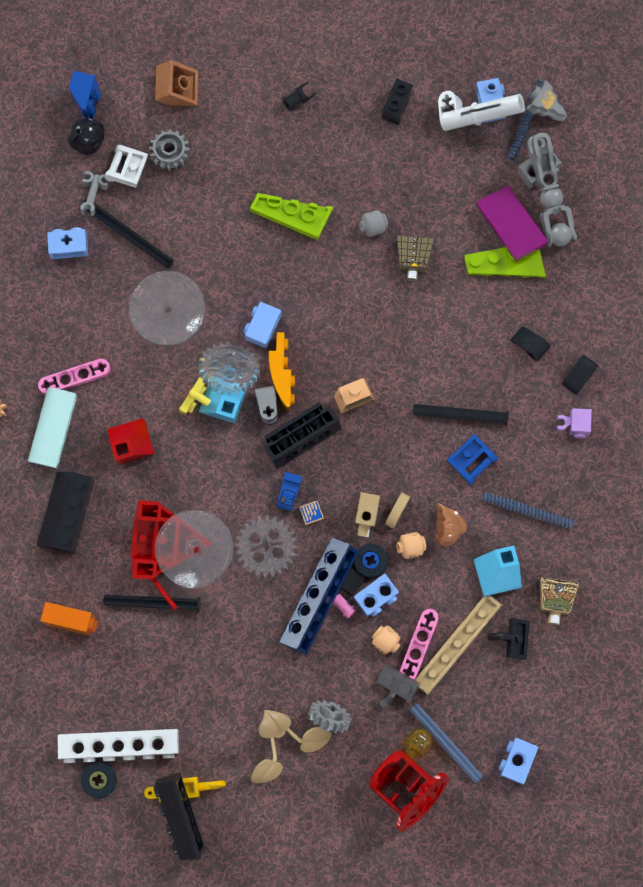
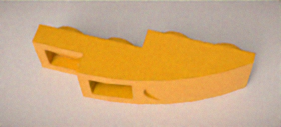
(282, 377)

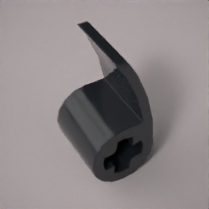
(532, 343)
(580, 374)

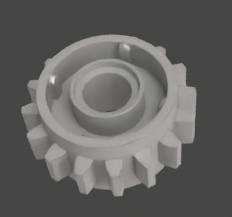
(169, 140)

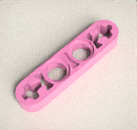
(73, 374)
(416, 644)

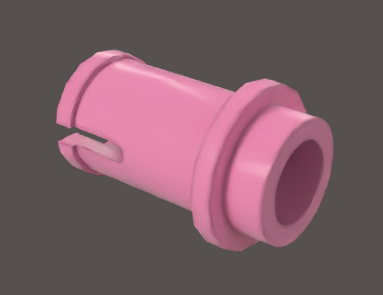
(344, 606)

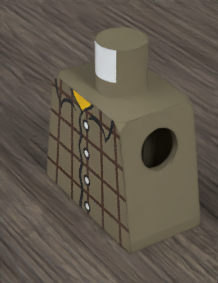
(413, 255)

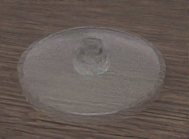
(162, 292)
(176, 548)

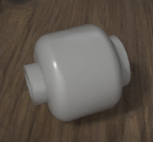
(373, 223)

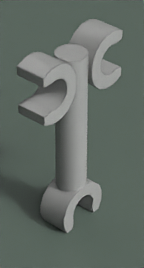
(93, 181)

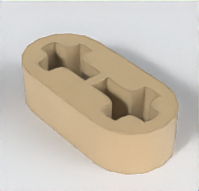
(397, 510)

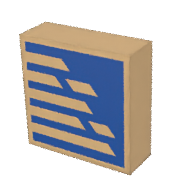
(311, 513)

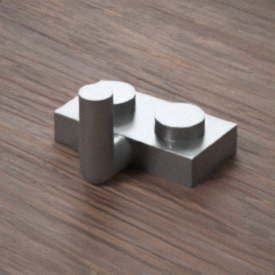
(398, 684)

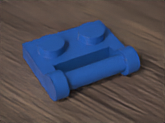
(467, 455)

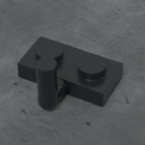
(516, 638)

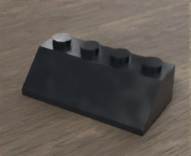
(66, 512)
(180, 817)

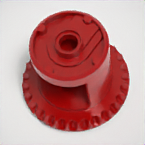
(408, 772)

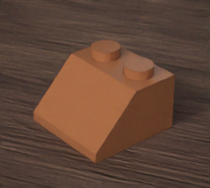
(176, 84)

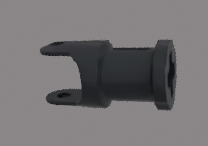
(296, 98)

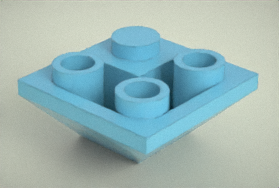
(223, 405)
(498, 571)

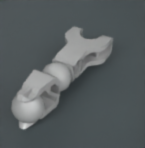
(551, 196)

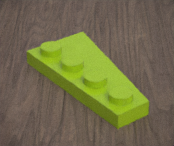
(298, 216)
(502, 263)

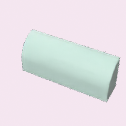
(52, 427)

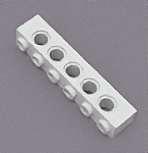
(67, 742)

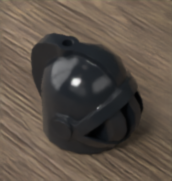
(86, 136)

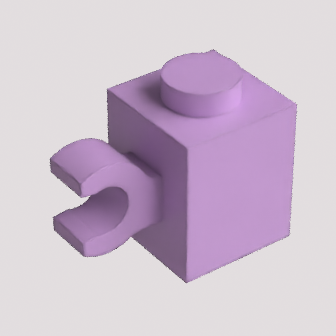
(578, 421)

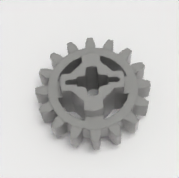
(329, 716)

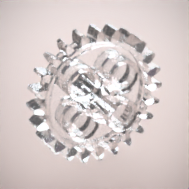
(229, 368)
(270, 563)

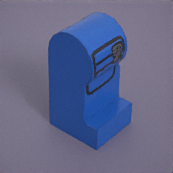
(289, 491)

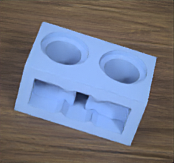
(373, 592)

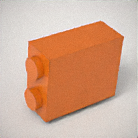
(69, 619)

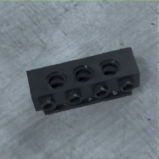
(301, 434)

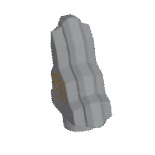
(544, 102)

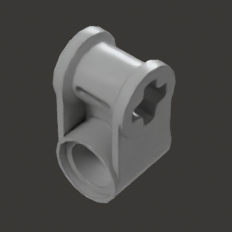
(267, 402)

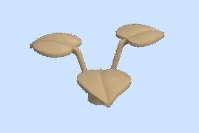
(274, 725)

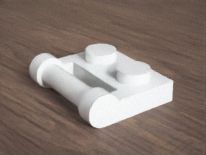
(132, 168)

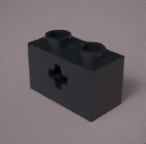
(397, 101)

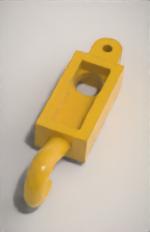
(192, 787)

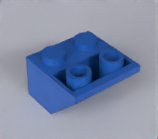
(85, 93)

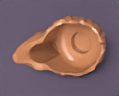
(449, 525)

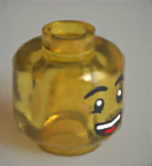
(418, 743)

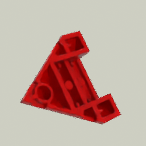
(147, 523)

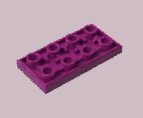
(512, 223)

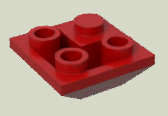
(130, 441)

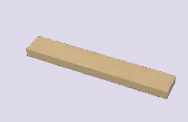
(457, 643)

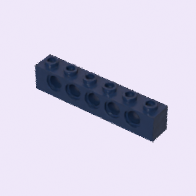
(319, 596)

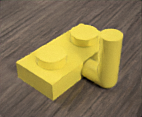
(195, 394)

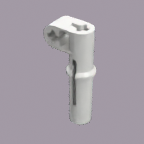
(475, 113)

